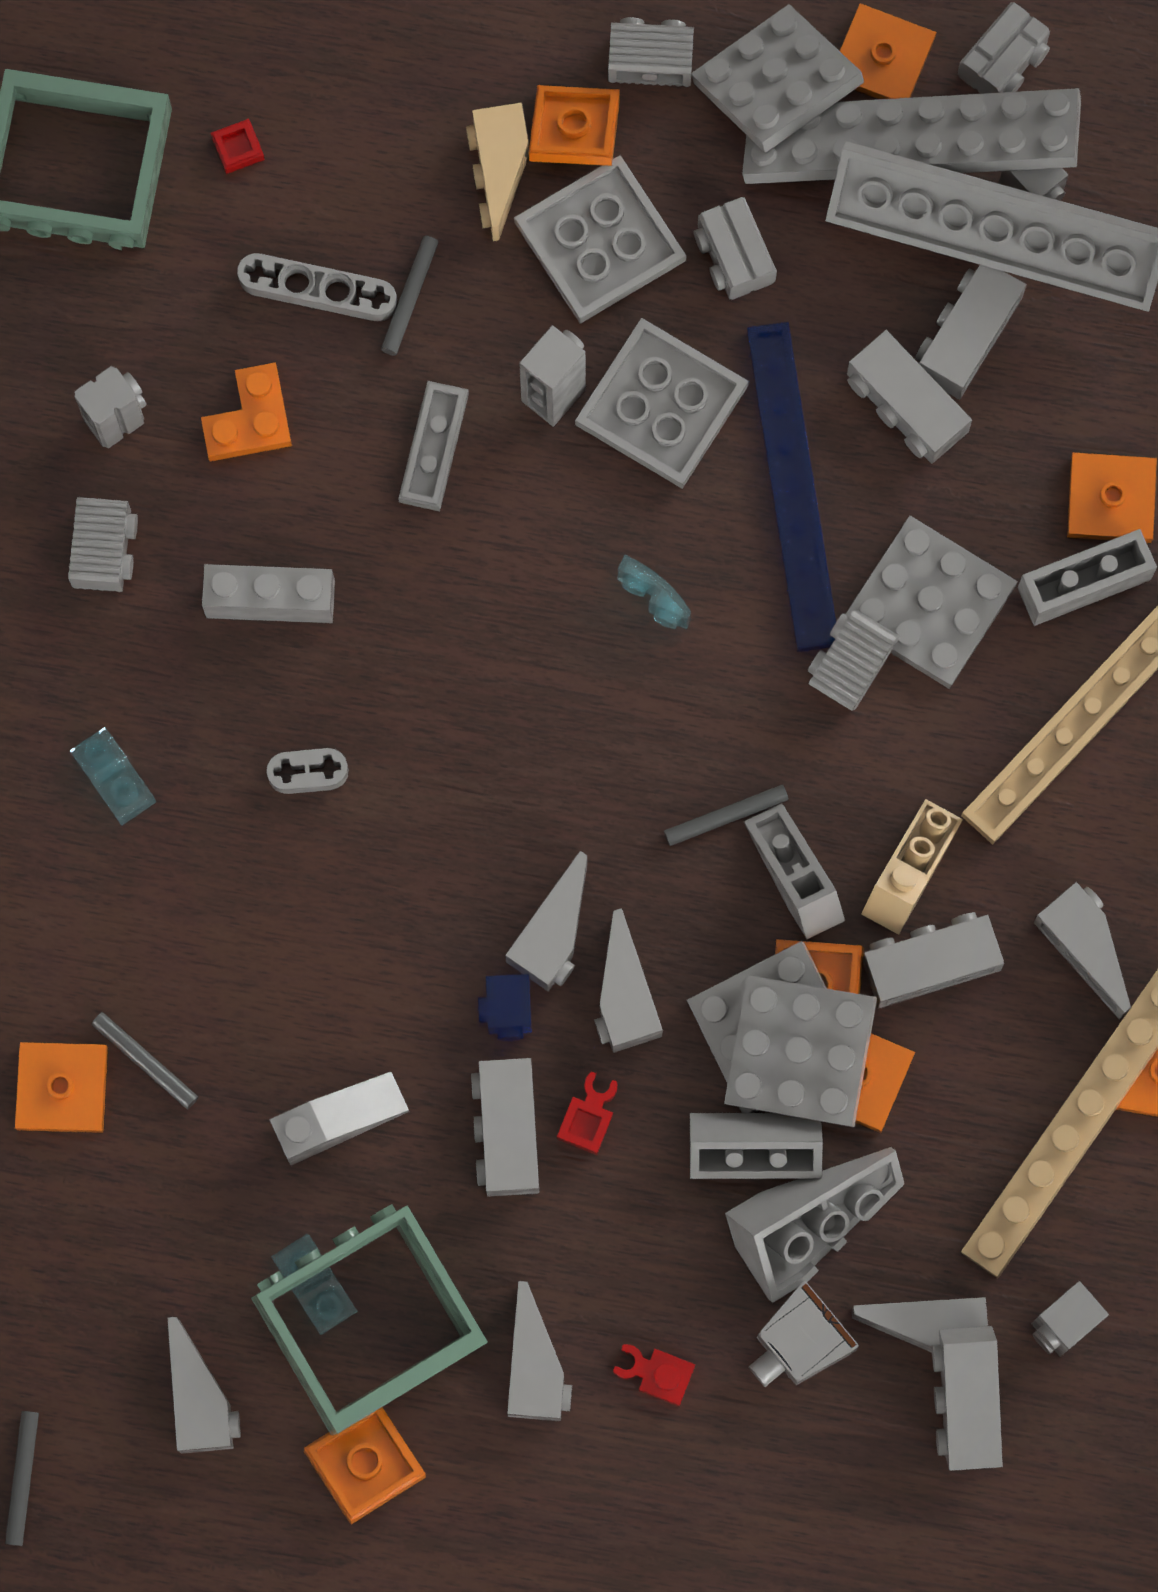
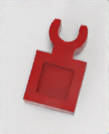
(587, 1120)
(662, 1375)

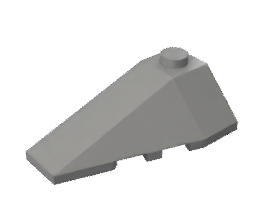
(799, 1222)

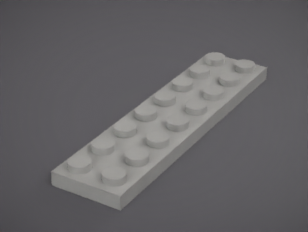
(945, 131)
(995, 226)

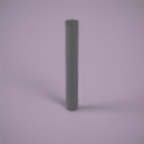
(409, 295)
(726, 815)
(145, 1060)
(21, 1478)

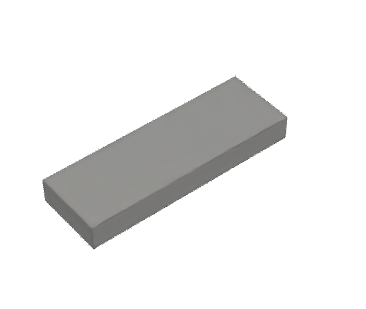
(433, 446)

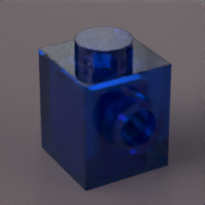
(507, 1006)

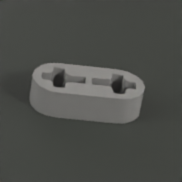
(305, 761)

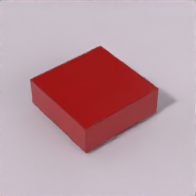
(237, 146)

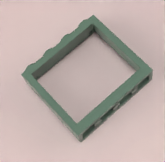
(96, 99)
(347, 1243)

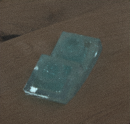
(664, 603)
(113, 776)
(321, 1294)

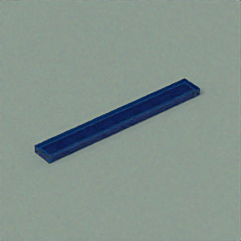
(792, 485)

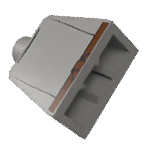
(801, 1339)

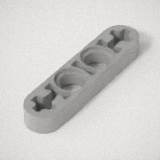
(319, 280)

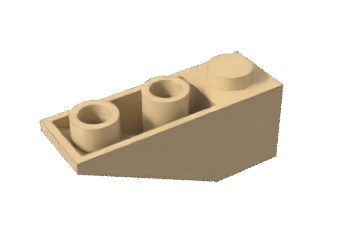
(503, 153)
(911, 867)

